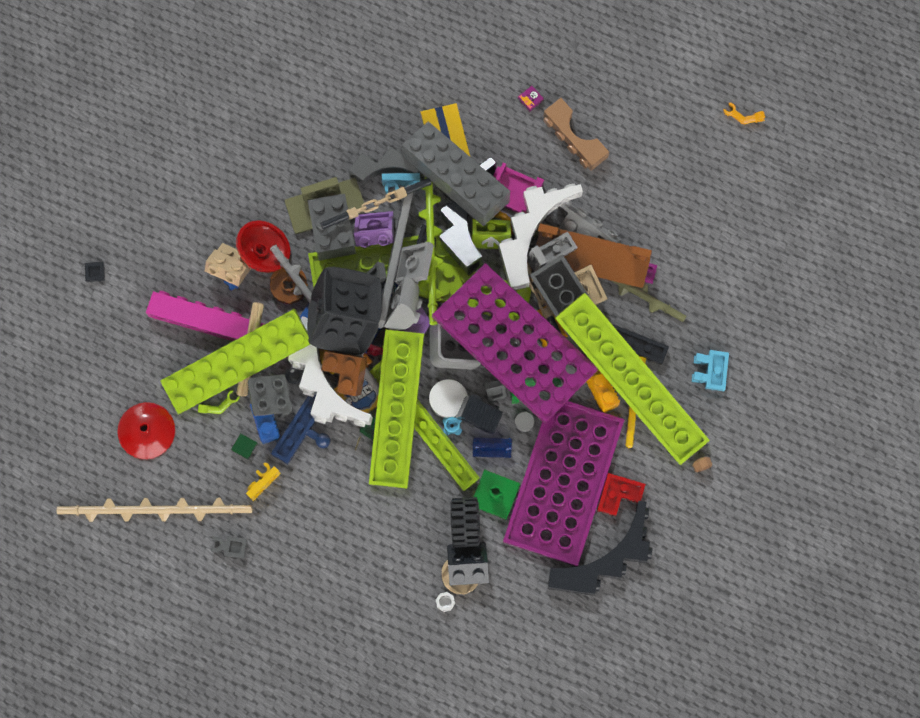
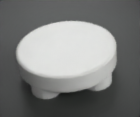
(447, 398)

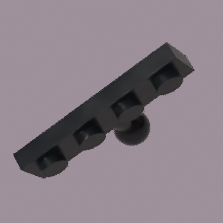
(644, 346)

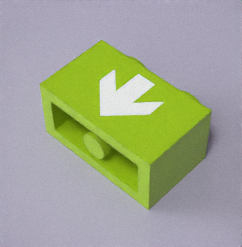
(490, 234)

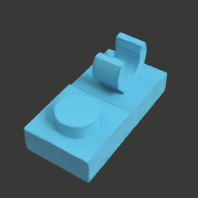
(402, 179)

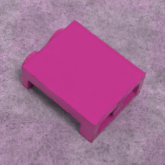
(517, 184)

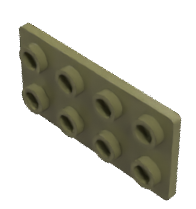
(298, 205)

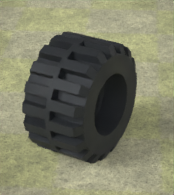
(465, 522)

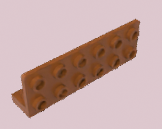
(609, 259)

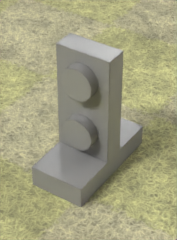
(543, 255)

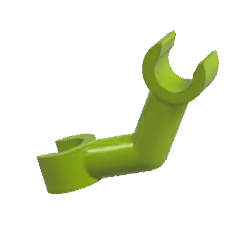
(202, 408)

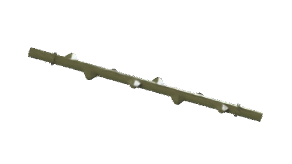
(654, 303)

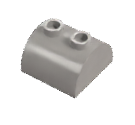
(403, 306)

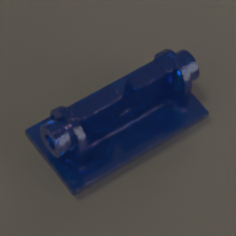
(492, 447)

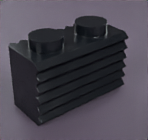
(479, 414)

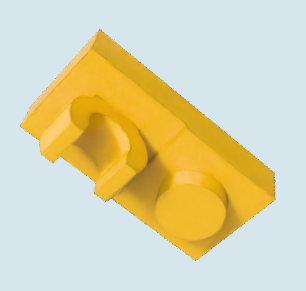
(258, 487)

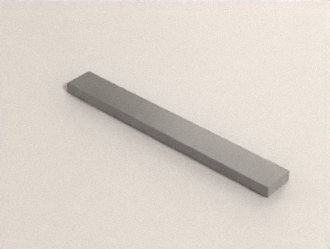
(394, 257)

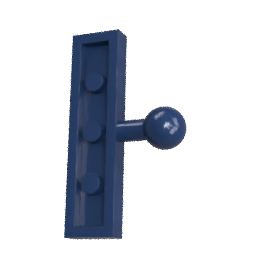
(297, 431)

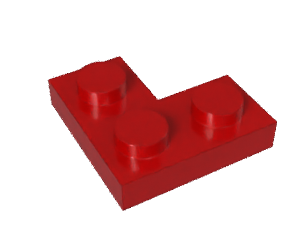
(617, 488)

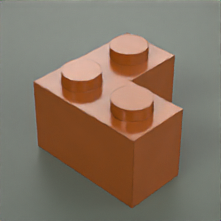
(350, 368)

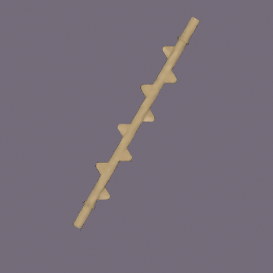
(146, 508)

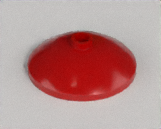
(261, 237)
(155, 439)

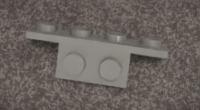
(579, 222)

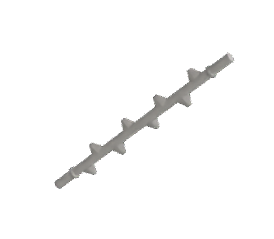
(301, 288)

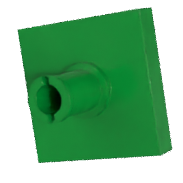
(496, 494)

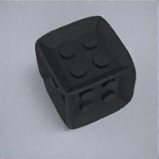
(344, 310)

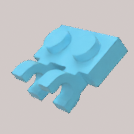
(716, 370)

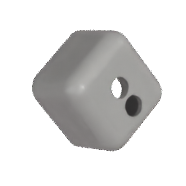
(455, 359)

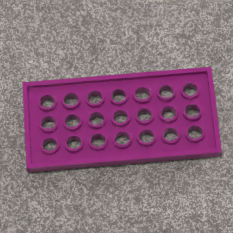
(515, 355)
(570, 492)

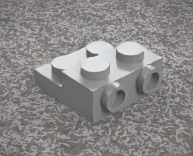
(414, 262)

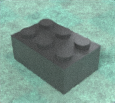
(336, 239)

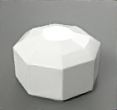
(445, 602)

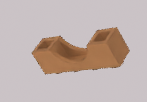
(589, 151)

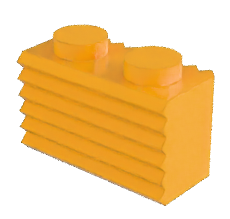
(603, 392)

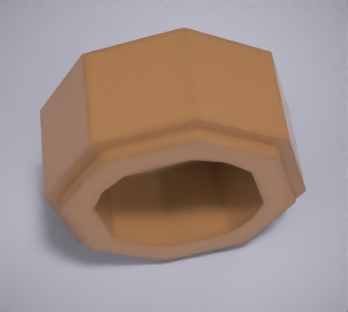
(702, 464)

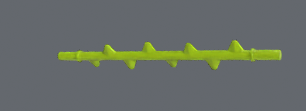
(432, 231)

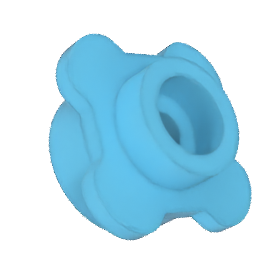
(455, 430)

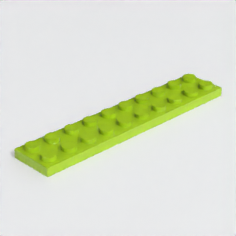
(632, 378)

